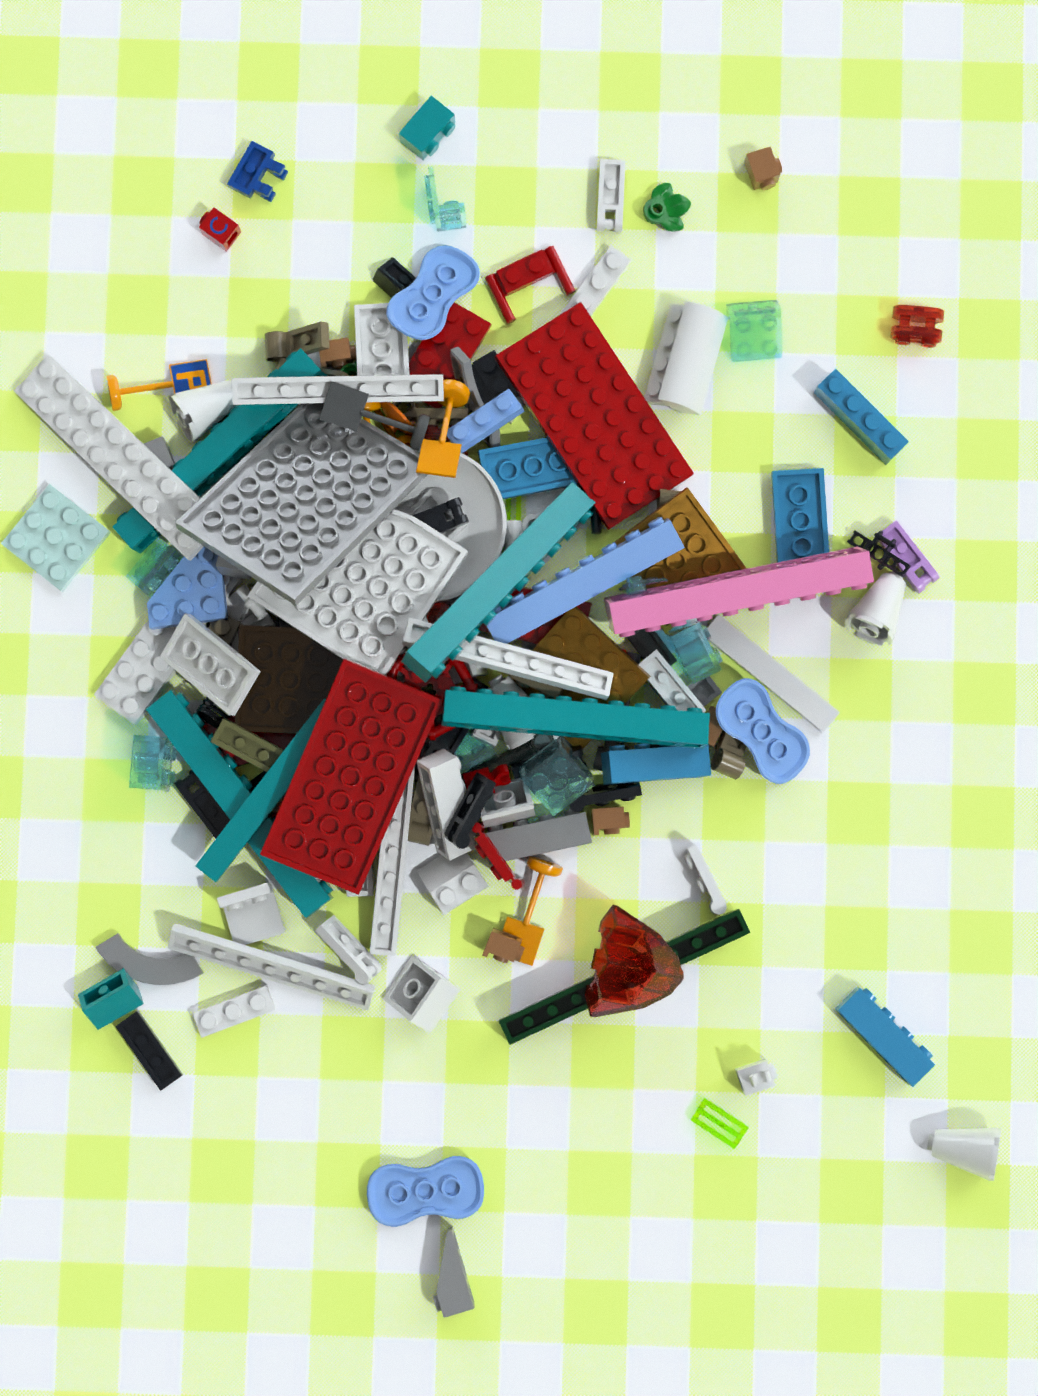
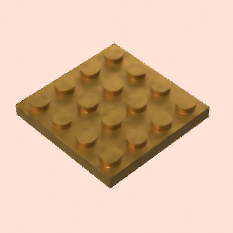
(705, 547)
(583, 642)

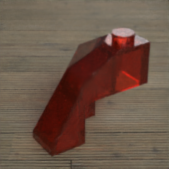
(630, 966)

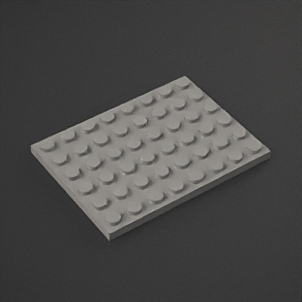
(303, 500)

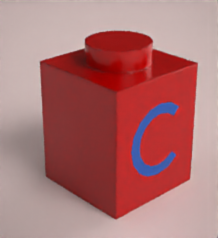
(219, 228)

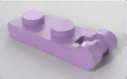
(911, 554)

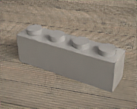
(542, 836)

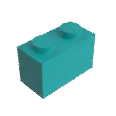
(427, 128)
(110, 999)

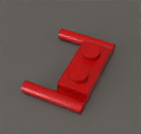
(525, 273)
(500, 867)

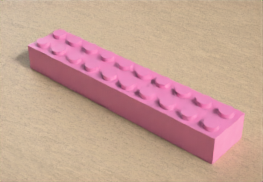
(739, 590)

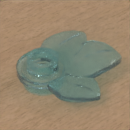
(638, 585)

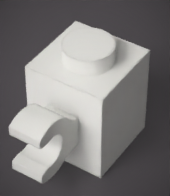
(756, 1076)

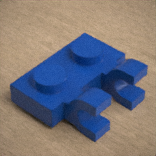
(252, 168)

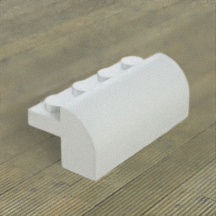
(686, 357)

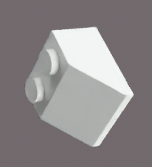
(508, 804)
(452, 881)
(421, 994)

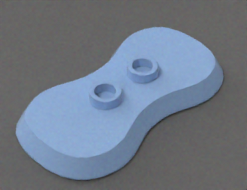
(424, 305)
(750, 717)
(445, 1189)

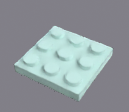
(56, 537)

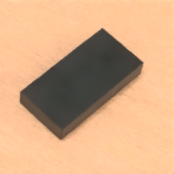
(648, 642)

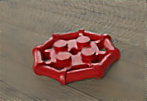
(440, 684)

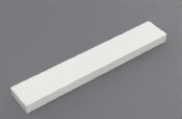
(771, 674)

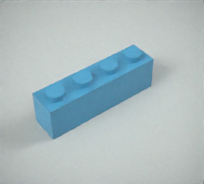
(860, 416)
(654, 764)
(885, 1036)

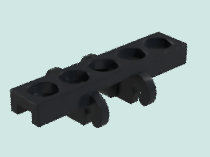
(867, 544)

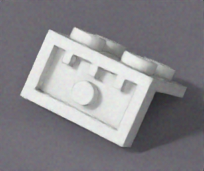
(252, 914)

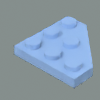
(192, 589)

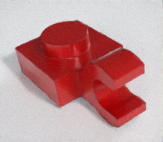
(499, 775)

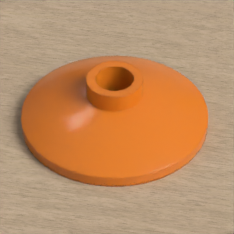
(394, 413)

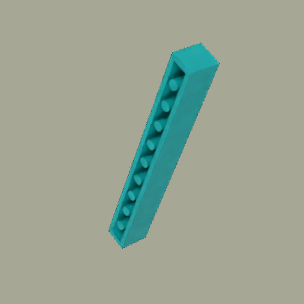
(220, 449)
(498, 582)
(574, 718)
(230, 792)

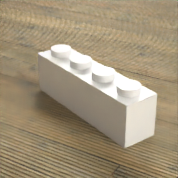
(443, 794)

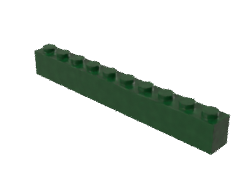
(573, 1000)

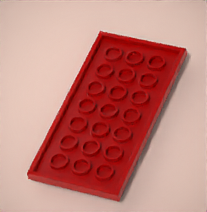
(594, 415)
(351, 776)

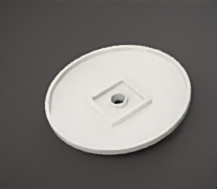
(486, 514)

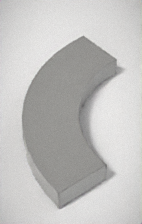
(463, 371)
(145, 968)

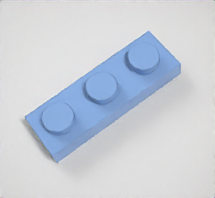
(485, 420)

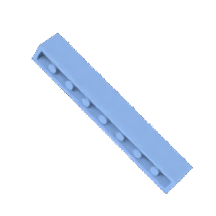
(585, 581)

